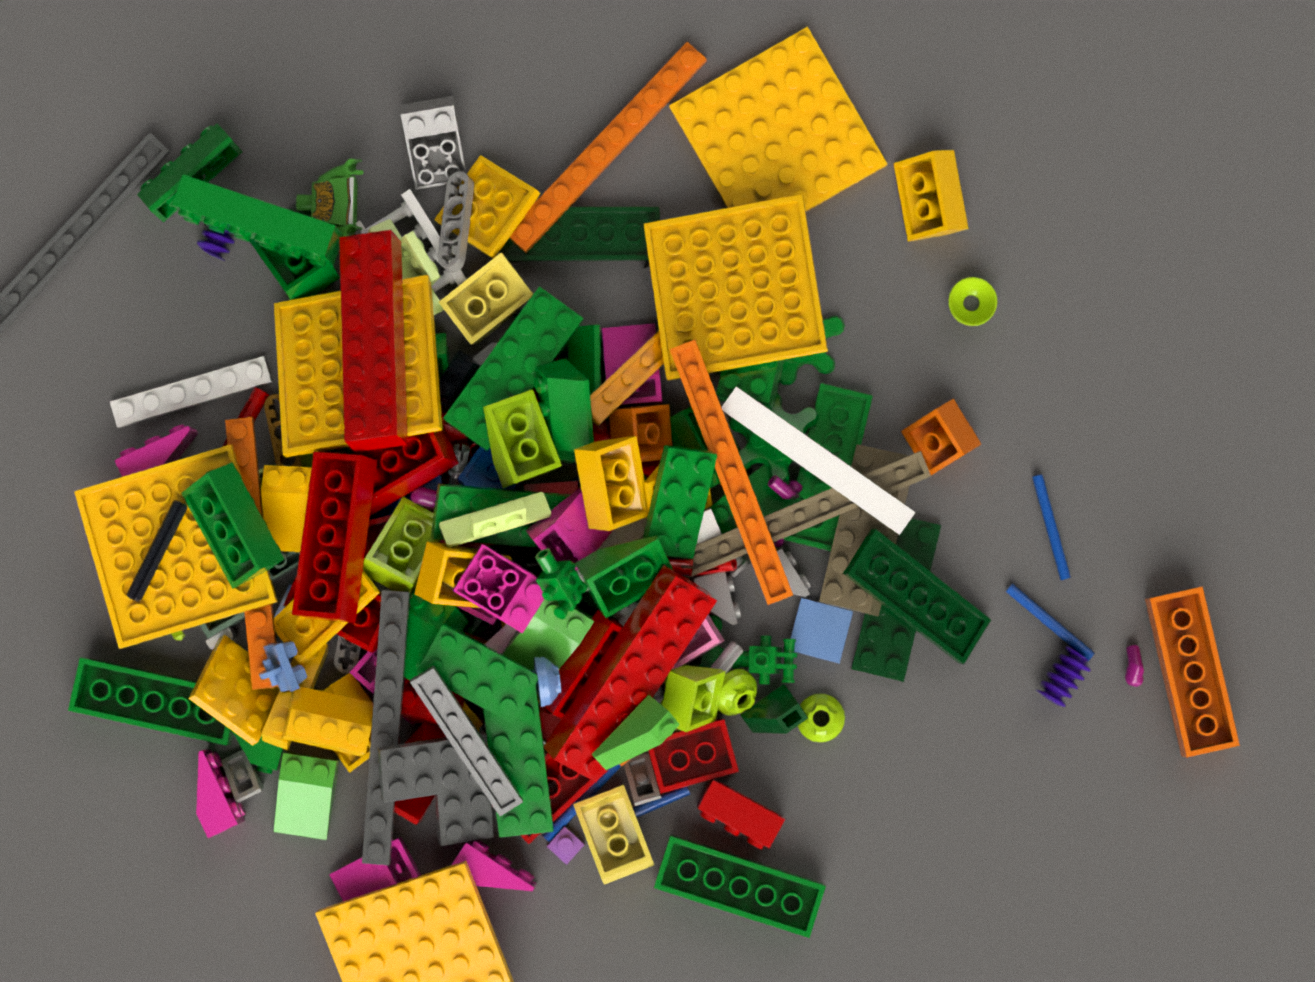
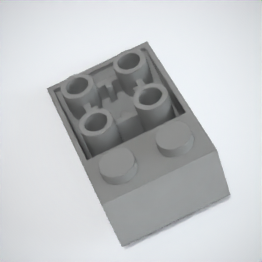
(432, 141)

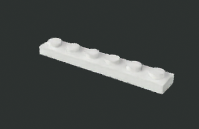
(191, 392)

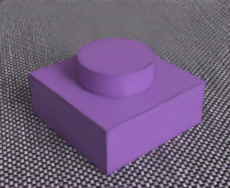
(565, 845)

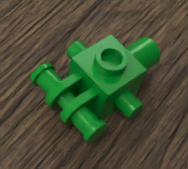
(559, 582)
(767, 660)

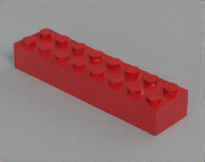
(373, 341)
(630, 669)

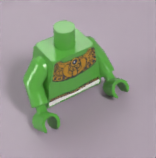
(335, 197)

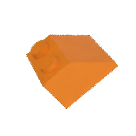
(648, 423)
(941, 436)

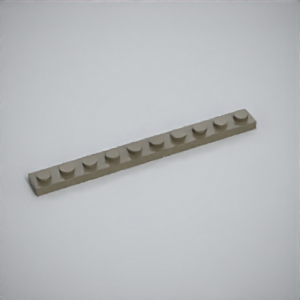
(807, 513)

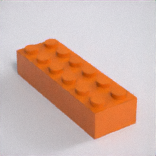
(1192, 672)

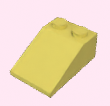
(486, 299)
(613, 834)

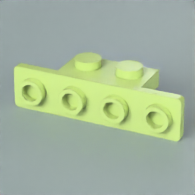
(414, 259)
(495, 519)

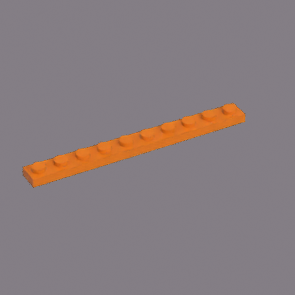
(607, 146)
(731, 472)
(258, 621)

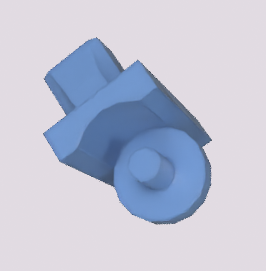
(279, 668)

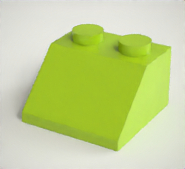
(693, 695)

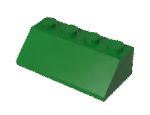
(198, 160)
(232, 525)

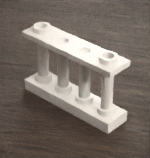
(423, 230)

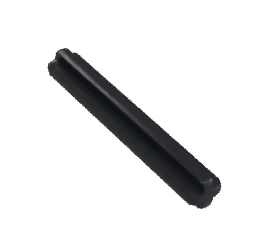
(157, 550)

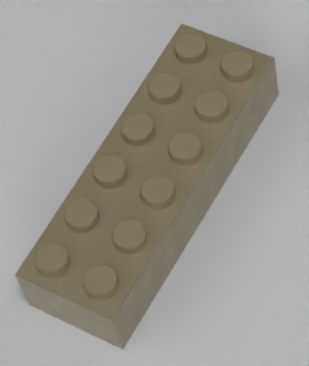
(850, 534)

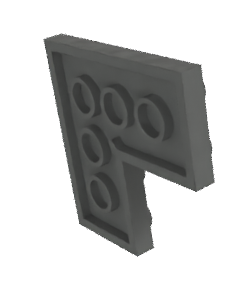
(437, 770)

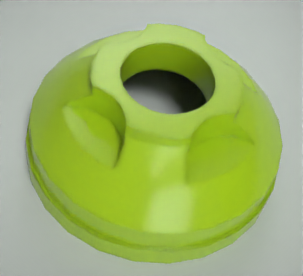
(982, 291)
(735, 685)
(836, 718)

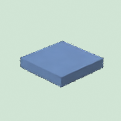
(820, 630)

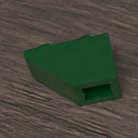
(775, 713)

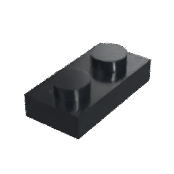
(456, 378)

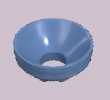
(548, 681)

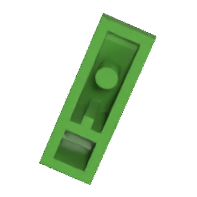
(638, 733)

